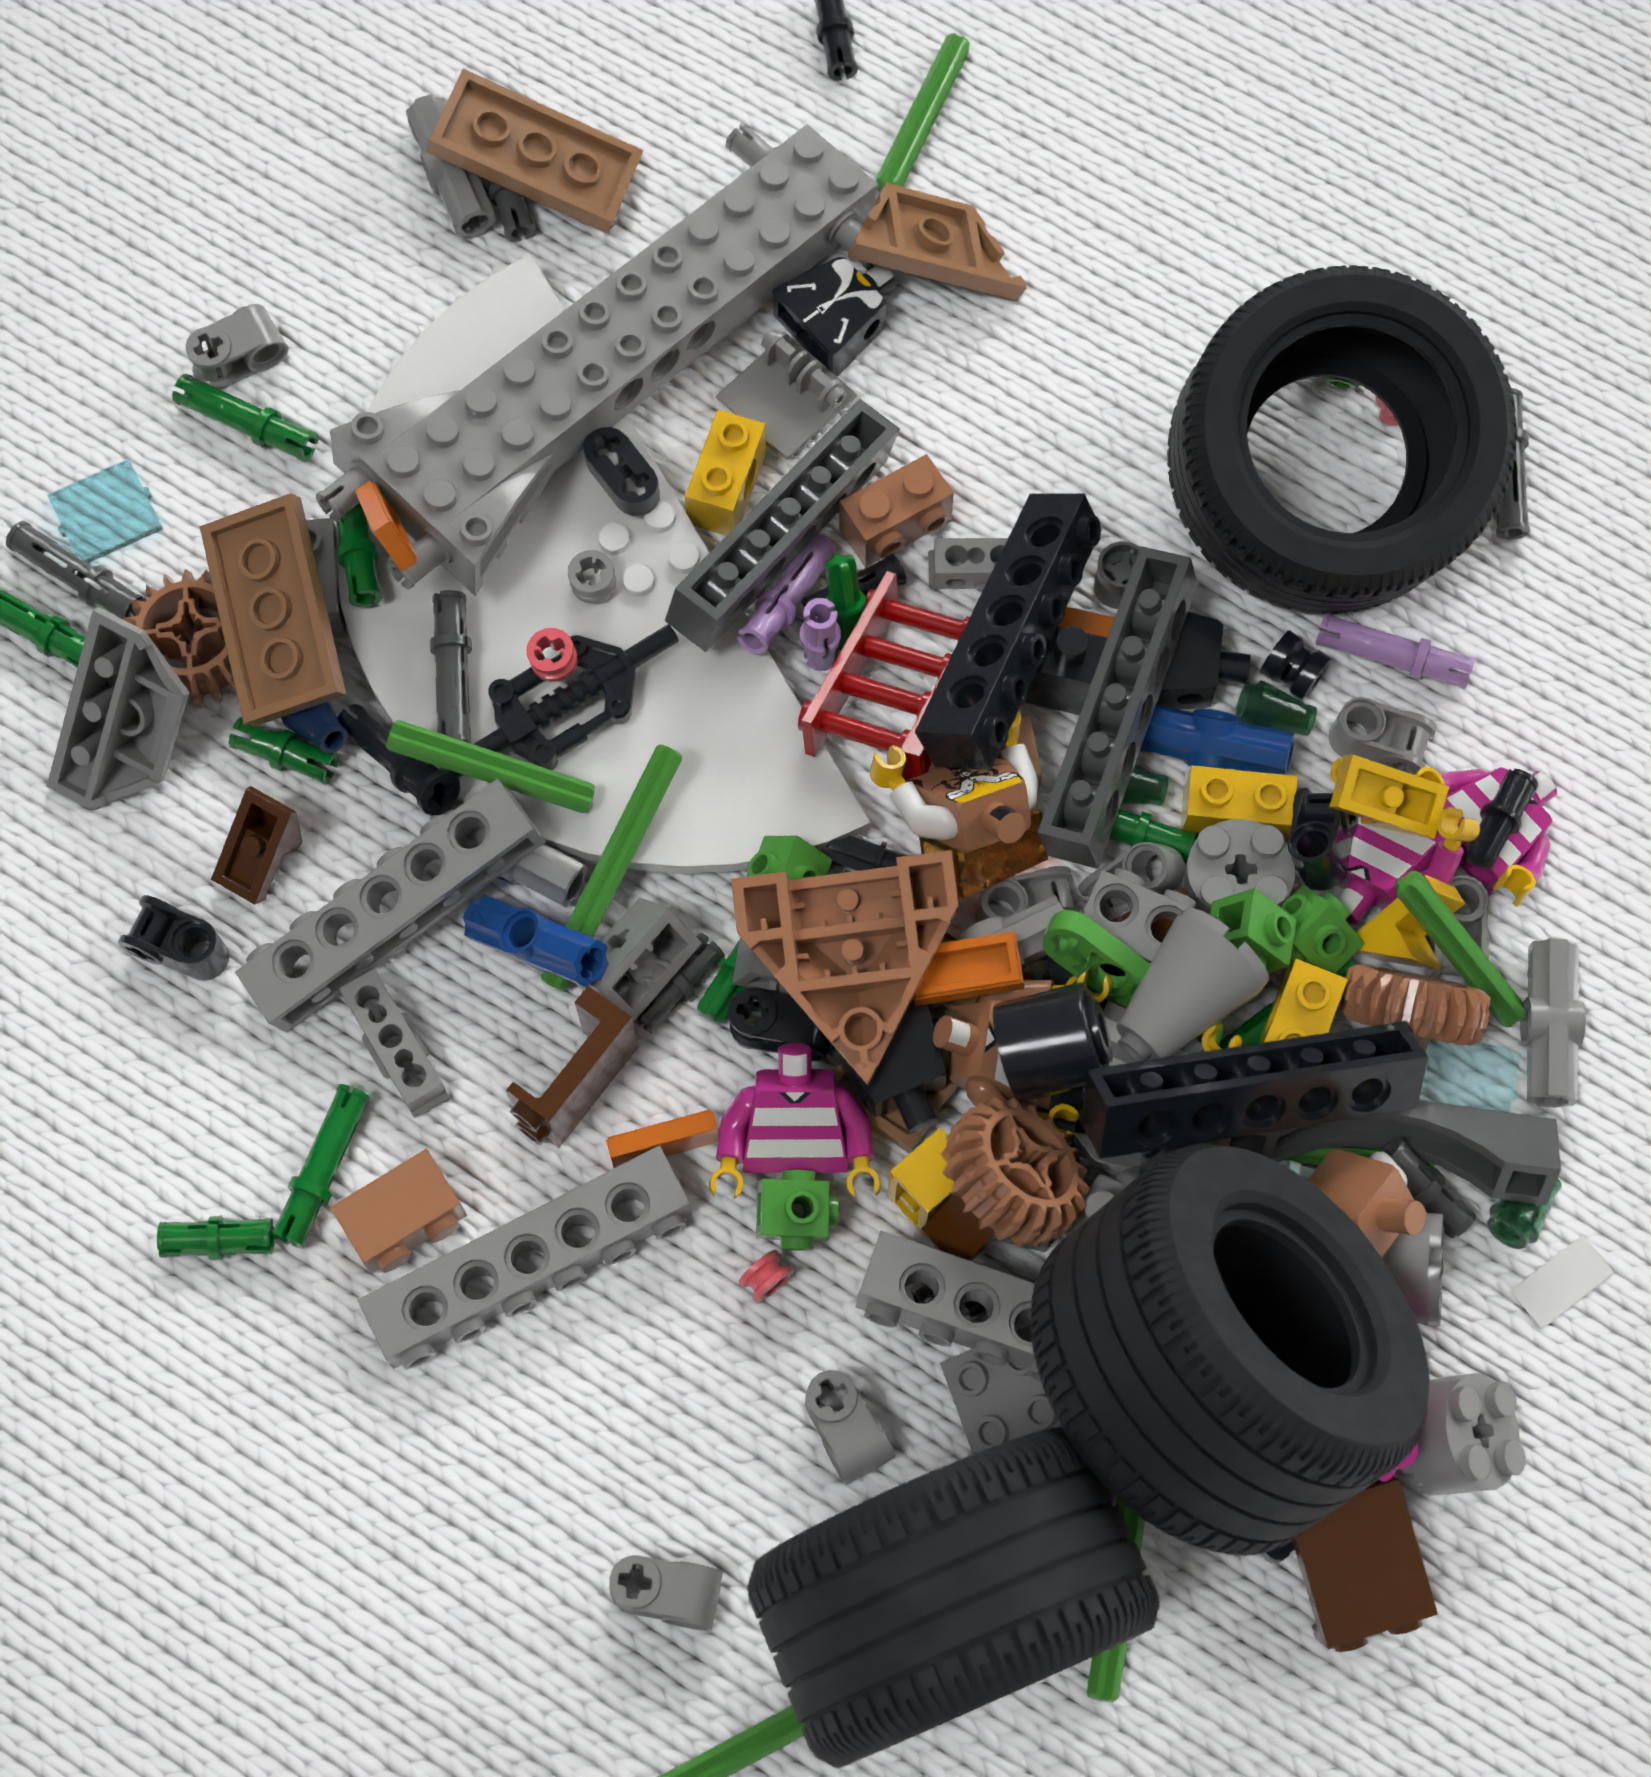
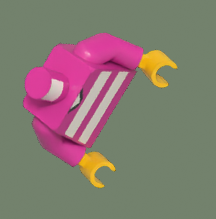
(1525, 852)
(1385, 855)
(795, 1122)

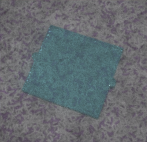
(105, 511)
(1470, 1075)

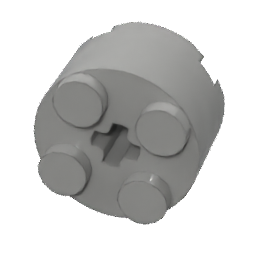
(1240, 849)
(1468, 1436)

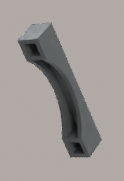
(1492, 1149)

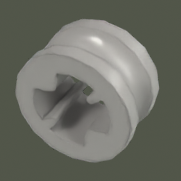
(587, 592)

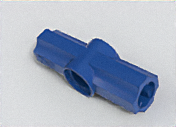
(1218, 741)
(535, 940)

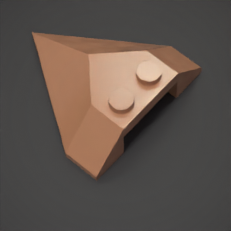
(851, 944)

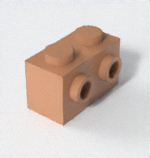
(896, 510)
(399, 1213)

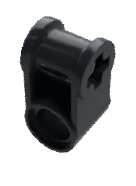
(1320, 839)
(166, 937)
(780, 1023)

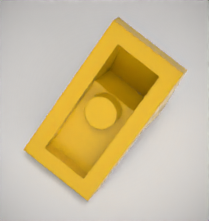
(1388, 797)
(1398, 936)

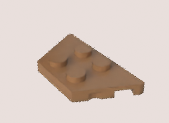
(935, 241)

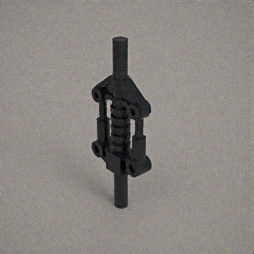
(609, 670)

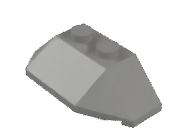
(117, 716)

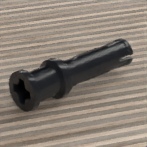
(433, 788)

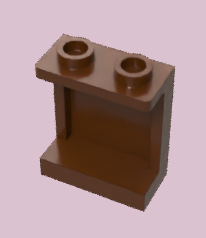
(585, 1076)
(1365, 1570)

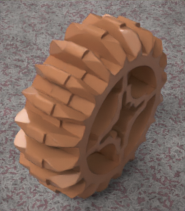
(172, 637)
(1427, 1004)
(1015, 1172)

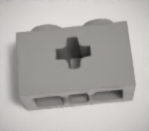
(643, 955)

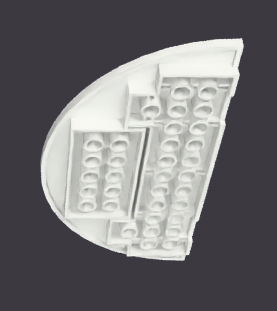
(719, 708)

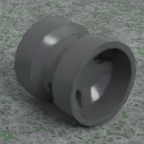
(1117, 563)

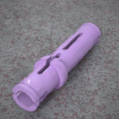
(778, 605)
(1396, 651)

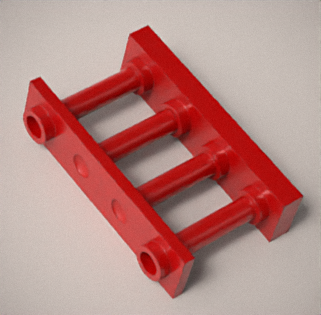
(844, 679)

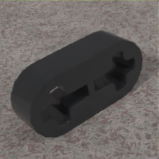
(630, 465)

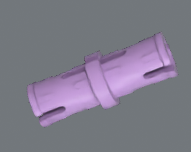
(820, 634)

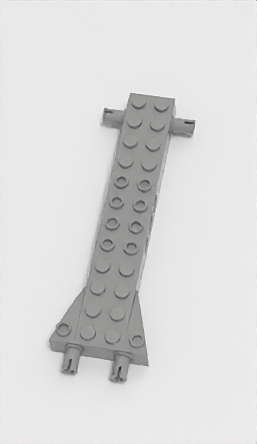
(479, 456)

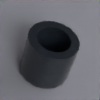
(1051, 1040)

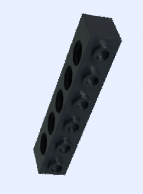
(1009, 631)
(1252, 1089)

